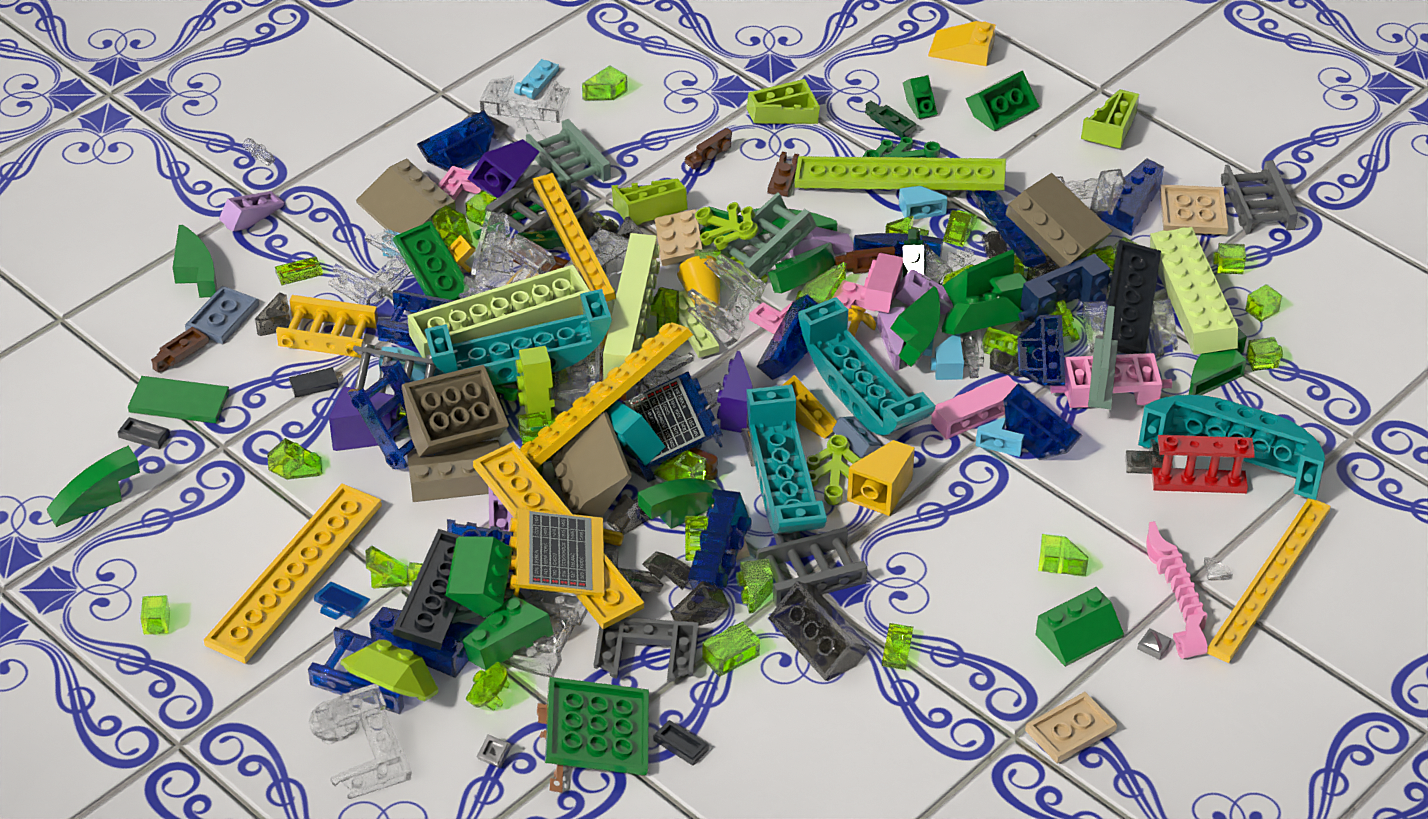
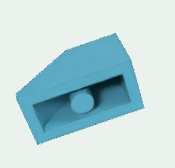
(921, 202)
(948, 359)

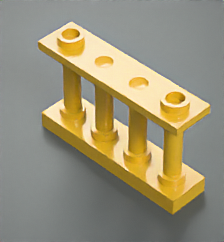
(329, 311)

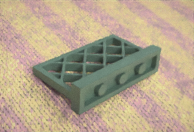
(1103, 366)

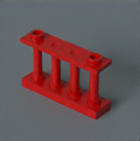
(1202, 480)

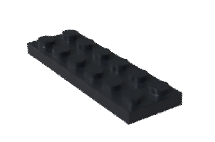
(1132, 295)
(427, 609)

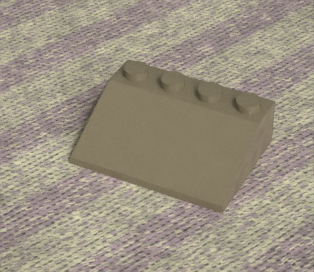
(403, 198)
(1057, 221)
(453, 410)
(591, 468)
(448, 472)

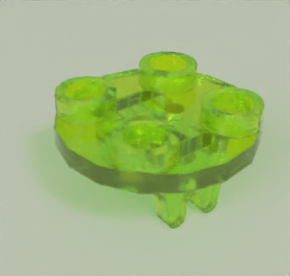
(1067, 319)
(487, 687)

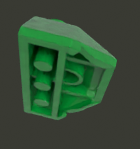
(980, 313)

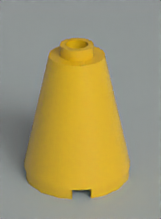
(697, 275)

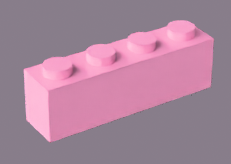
(882, 282)
(972, 408)

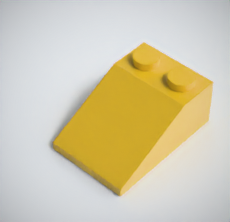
(965, 43)

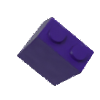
(503, 167)
(348, 426)

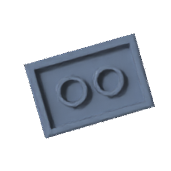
(223, 314)

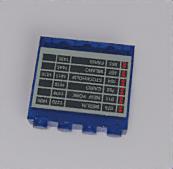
(677, 417)

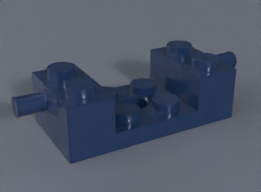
(1082, 279)

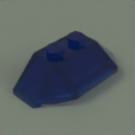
(459, 144)
(1042, 351)
(1043, 429)

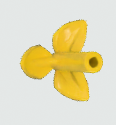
(856, 315)

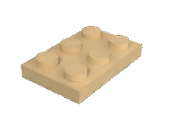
(678, 237)
(1071, 727)

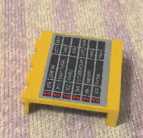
(557, 552)

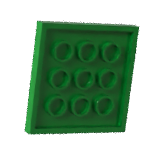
(597, 726)

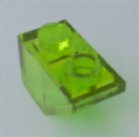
(605, 85)
(293, 461)
(682, 466)
(1061, 556)
(756, 582)

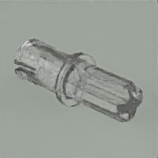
(258, 151)

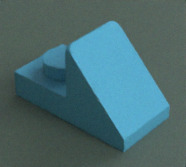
(996, 438)

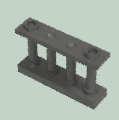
(1274, 186)
(525, 192)
(368, 350)
(828, 579)

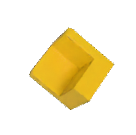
(461, 251)

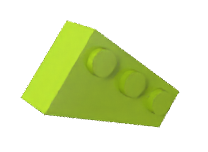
(784, 104)
(1113, 120)
(650, 201)
(535, 381)

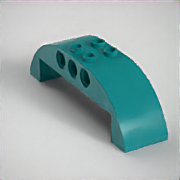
(565, 339)
(855, 374)
(1276, 441)
(781, 461)

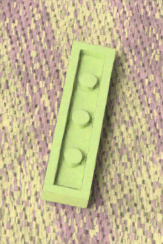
(701, 340)

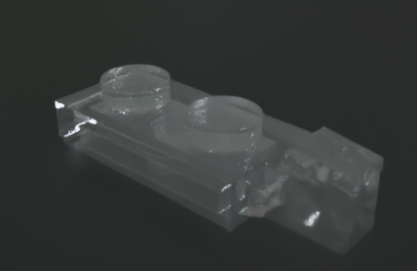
(972, 352)

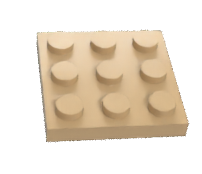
(1194, 207)

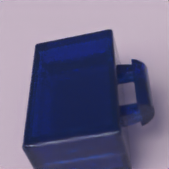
(341, 600)

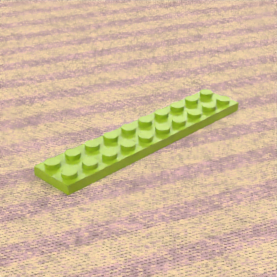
(900, 173)

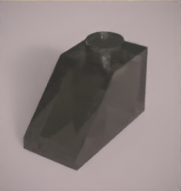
(701, 605)

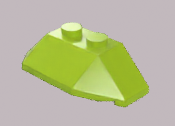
(392, 669)

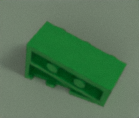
(506, 631)

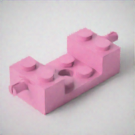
(1133, 374)

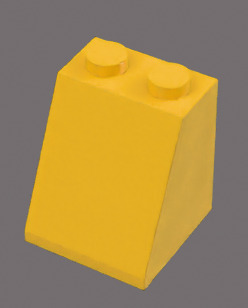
(881, 477)

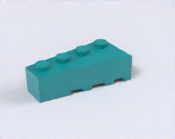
(634, 433)

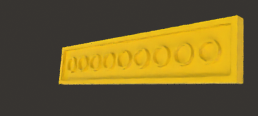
(605, 393)
(522, 487)
(292, 573)

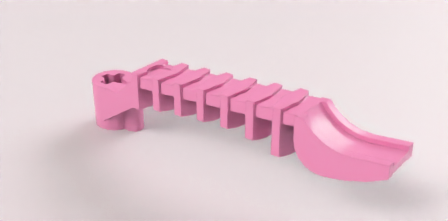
(1169, 562)

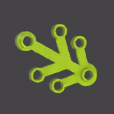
(745, 230)
(836, 447)

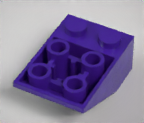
(733, 397)

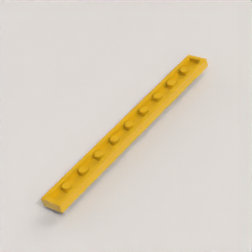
(572, 235)
(1268, 580)

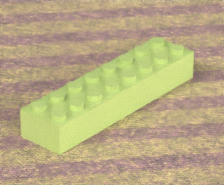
(1194, 292)
(632, 300)
(503, 309)

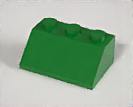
(1003, 101)
(975, 279)
(479, 573)
(1079, 626)

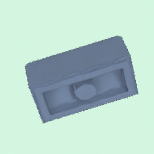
(861, 440)

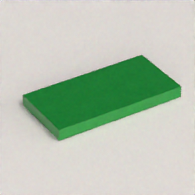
(430, 261)
(178, 399)

